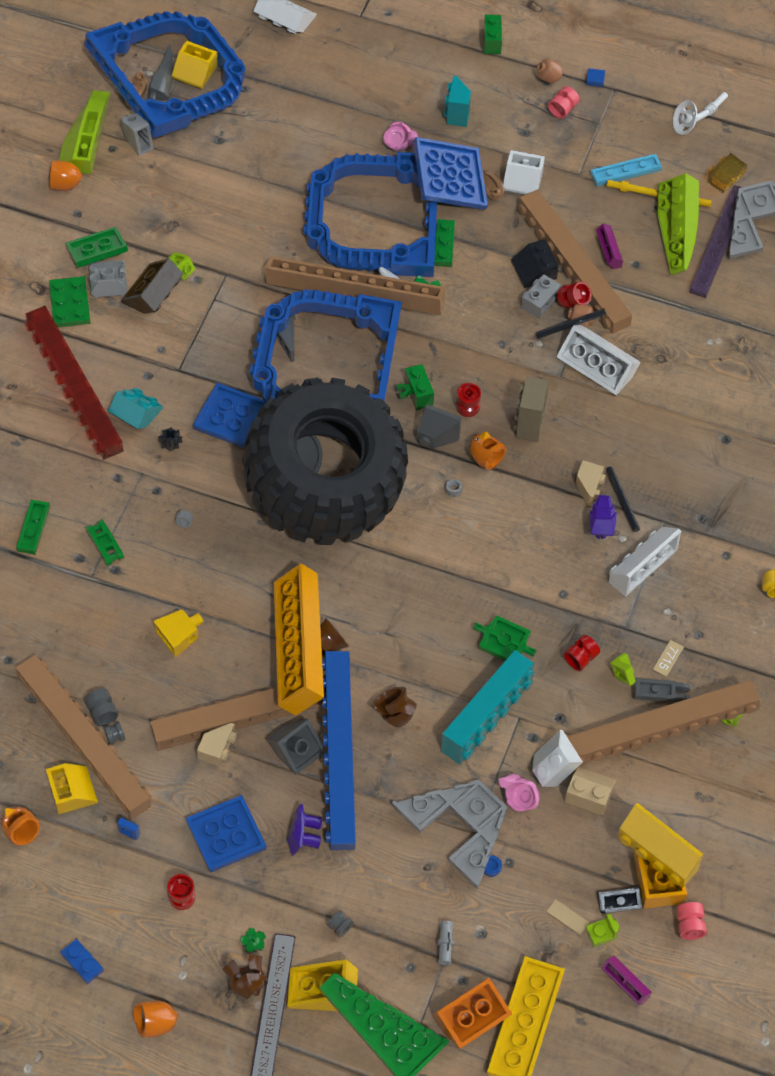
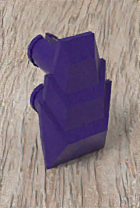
(603, 517)
(297, 836)

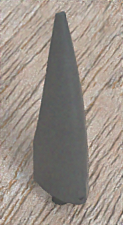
(162, 79)

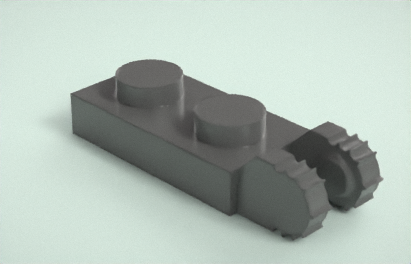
(660, 690)

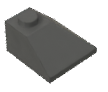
(438, 428)
(297, 745)

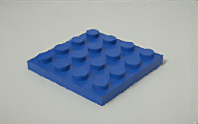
(450, 173)

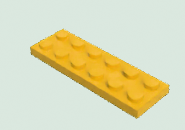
(525, 1028)

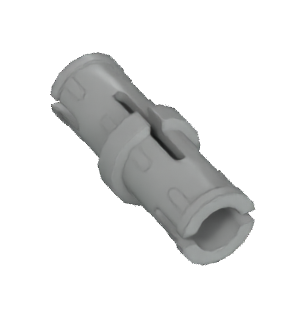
(445, 943)

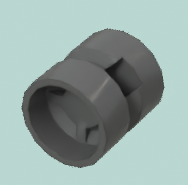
(101, 707)

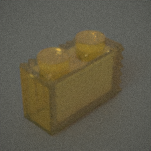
(726, 172)

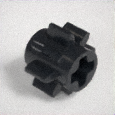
(170, 439)

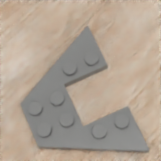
(751, 204)
(475, 807)

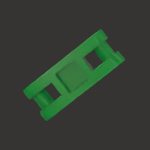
(104, 542)

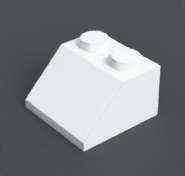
(555, 760)

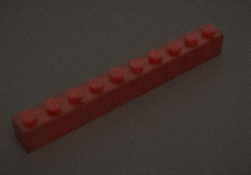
(74, 383)

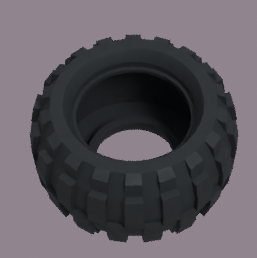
(315, 503)

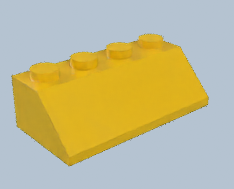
(660, 846)

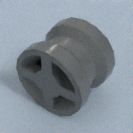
(114, 733)
(340, 923)

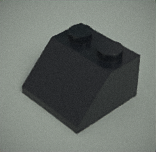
(533, 262)

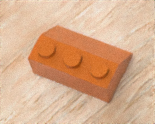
(472, 1013)

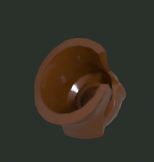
(330, 638)
(395, 706)
(246, 980)

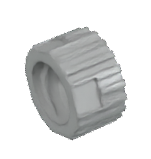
(454, 493)
(184, 519)

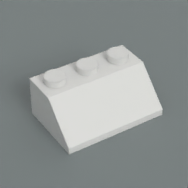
(285, 13)

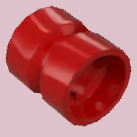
(573, 294)
(468, 399)
(581, 652)
(181, 892)

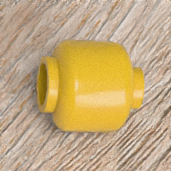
(768, 583)

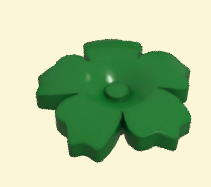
(253, 940)

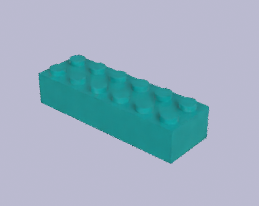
(487, 707)

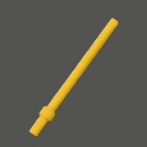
(625, 186)

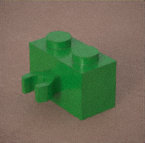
(417, 386)

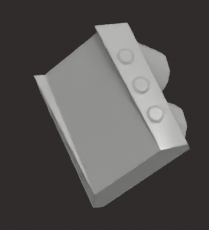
(108, 278)

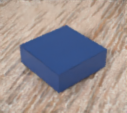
(595, 77)
(128, 828)

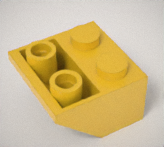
(195, 64)
(71, 787)

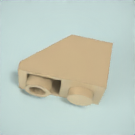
(588, 481)
(215, 744)

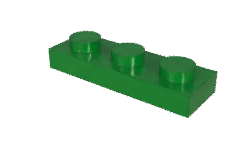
(444, 243)
(33, 527)

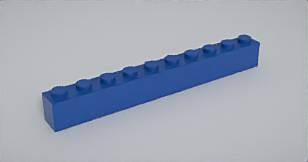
(339, 751)

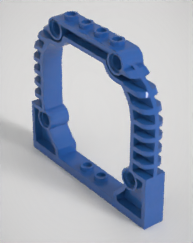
(174, 114)
(401, 259)
(381, 318)

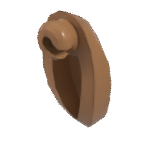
(140, 84)
(493, 185)

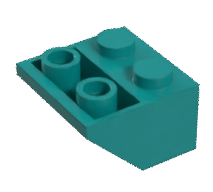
(458, 103)
(135, 407)

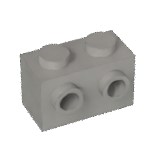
(540, 296)

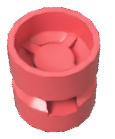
(563, 102)
(691, 918)

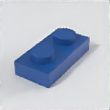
(82, 961)

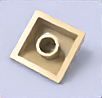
(590, 791)

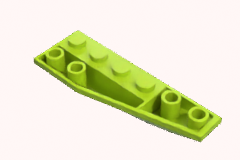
(84, 136)
(678, 219)

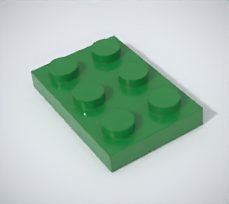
(96, 247)
(69, 301)

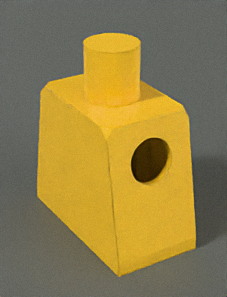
(178, 630)

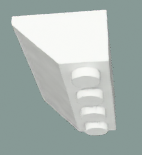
(598, 359)
(644, 559)

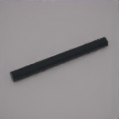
(568, 324)
(622, 498)

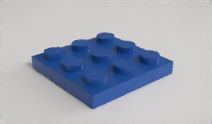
(228, 414)
(226, 833)

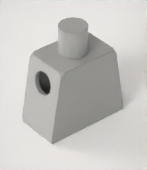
(137, 128)

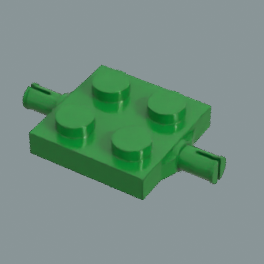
(503, 638)

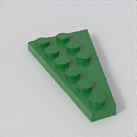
(393, 1036)

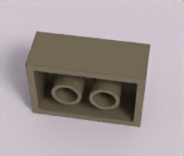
(531, 408)

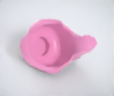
(399, 136)
(519, 792)

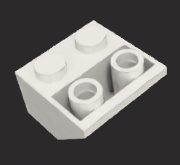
(523, 172)

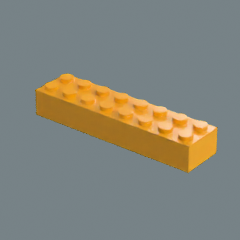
(298, 640)

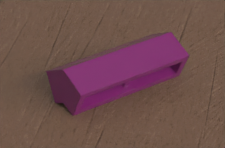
(606, 230)
(629, 978)

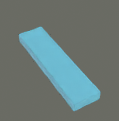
(626, 170)

